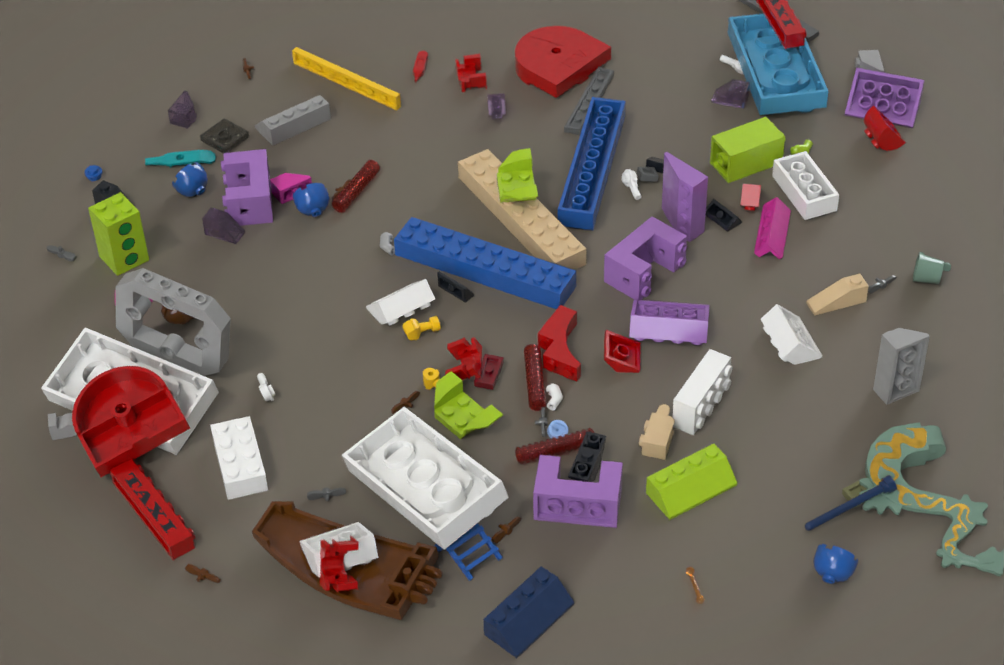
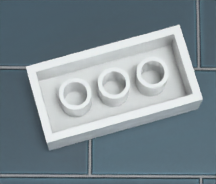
(805, 185)
(702, 392)
(239, 458)

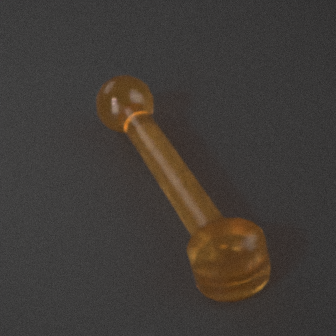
(690, 572)

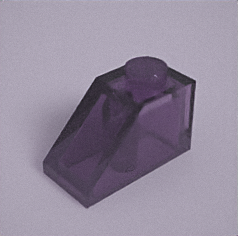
(733, 93)
(496, 106)
(182, 111)
(222, 226)

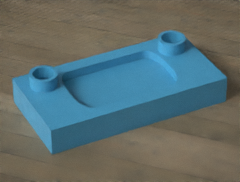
(777, 76)

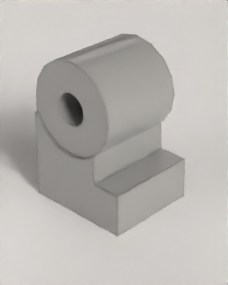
(61, 426)

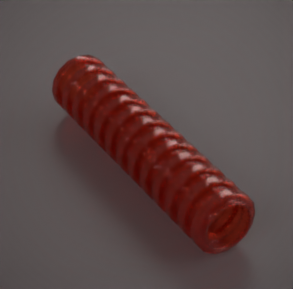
(355, 186)
(534, 377)
(551, 446)

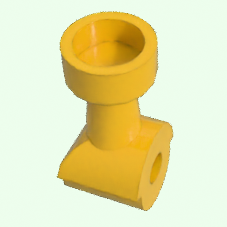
(413, 328)
(430, 377)

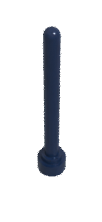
(886, 485)

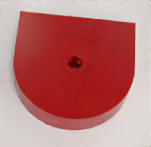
(558, 58)
(125, 416)

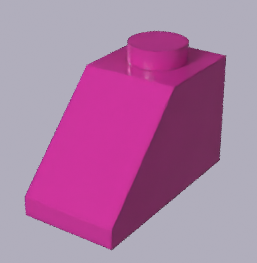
(286, 184)

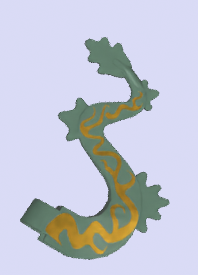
(913, 446)

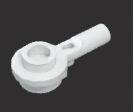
(735, 64)
(630, 179)
(267, 391)

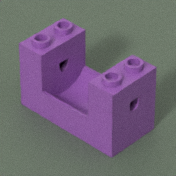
(248, 188)
(629, 262)
(577, 500)

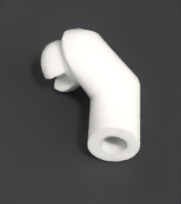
(555, 393)

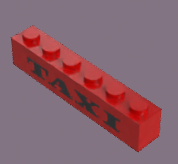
(783, 22)
(153, 509)

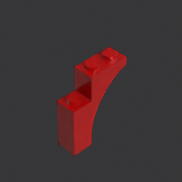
(554, 339)

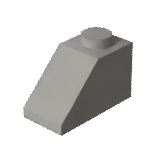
(869, 60)

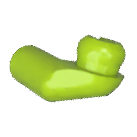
(801, 148)

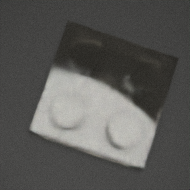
(224, 136)

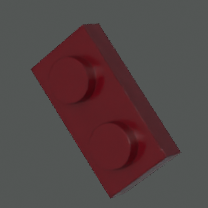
(490, 370)

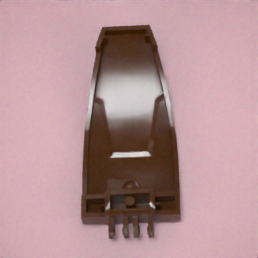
(384, 585)

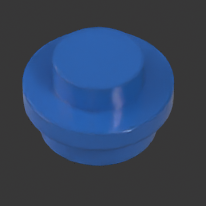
(93, 172)

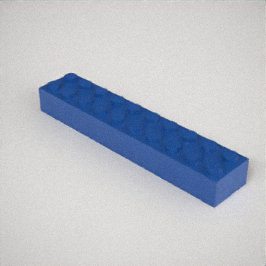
(591, 163)
(485, 263)

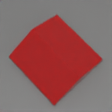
(621, 353)

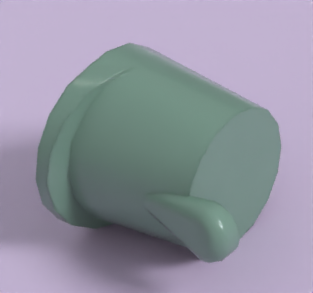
(929, 269)

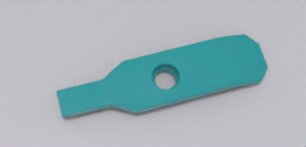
(182, 158)

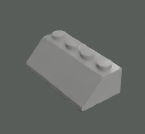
(294, 120)
(900, 364)

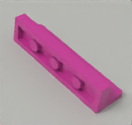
(773, 228)

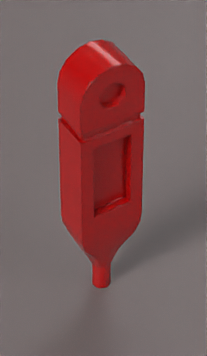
(420, 64)

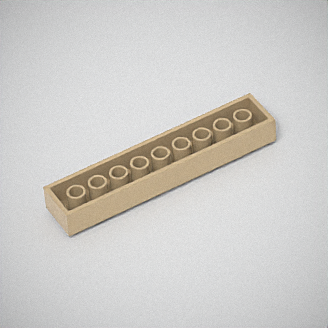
(527, 220)

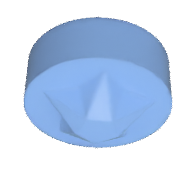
(557, 428)

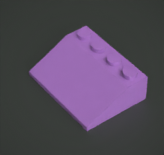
(891, 94)
(684, 196)
(669, 321)

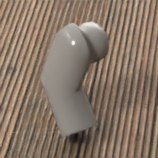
(385, 245)

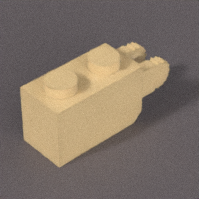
(657, 433)

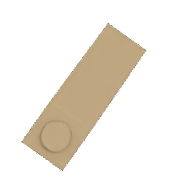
(842, 294)

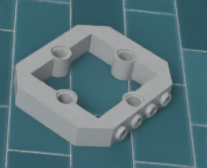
(133, 302)

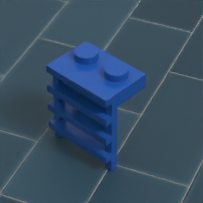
(476, 529)

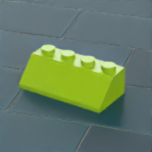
(691, 481)

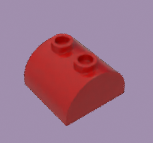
(882, 130)

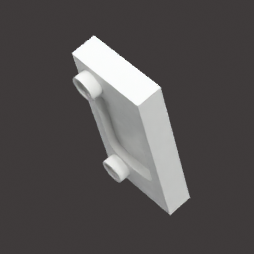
(97, 353)
(425, 477)

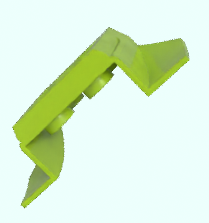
(516, 177)
(458, 410)

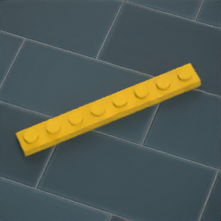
(346, 78)

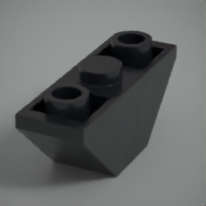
(588, 458)

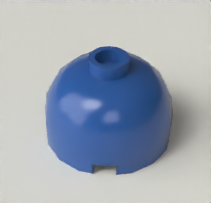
(191, 180)
(312, 199)
(834, 563)

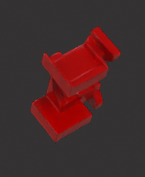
(467, 72)
(470, 358)
(332, 565)

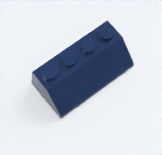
(527, 612)

